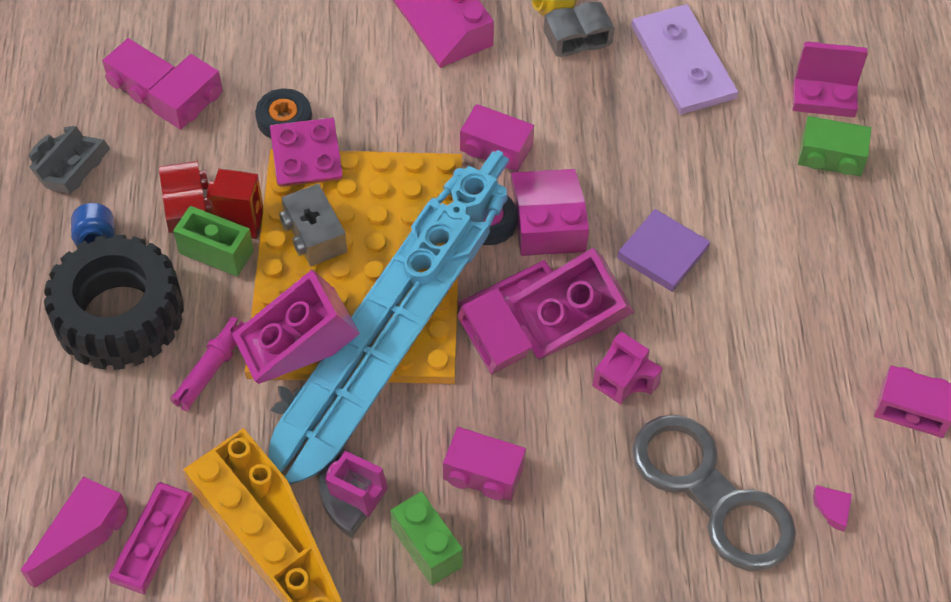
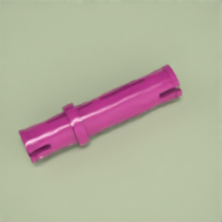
(217, 352)

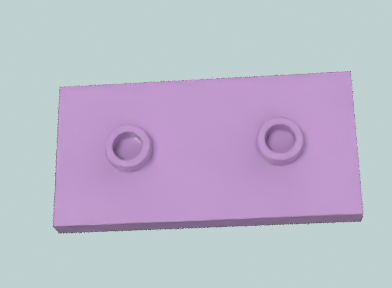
(684, 59)

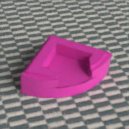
(833, 506)

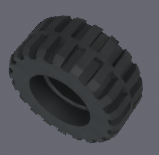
(107, 266)

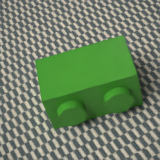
(834, 146)
(213, 241)
(426, 538)

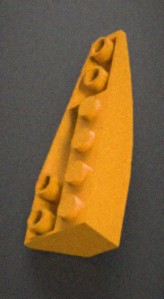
(261, 518)

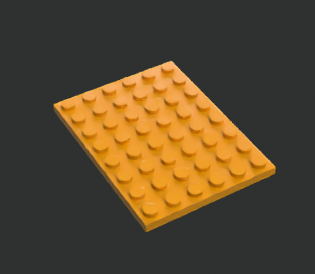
(376, 209)

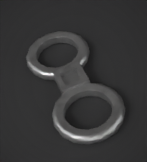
(714, 493)

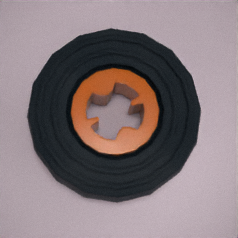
(281, 101)

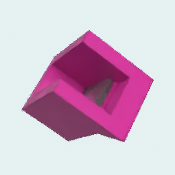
(356, 482)

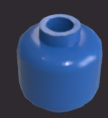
(90, 222)

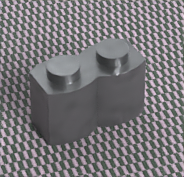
(578, 29)

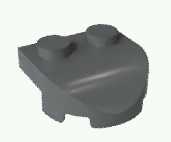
(67, 159)

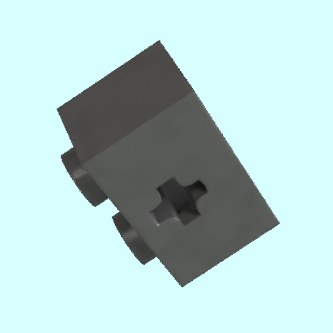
(313, 224)

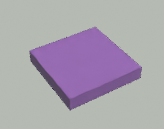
(663, 250)

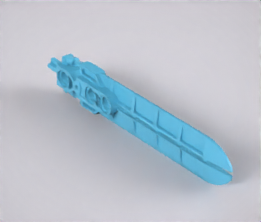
(464, 233)

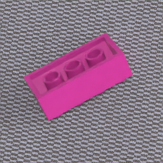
(449, 27)

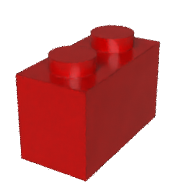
(237, 198)

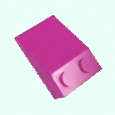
(550, 212)
(571, 304)
(295, 329)

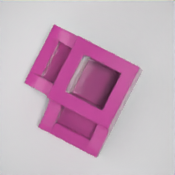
(626, 370)

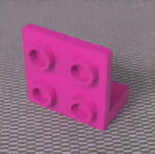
(828, 79)
(306, 152)

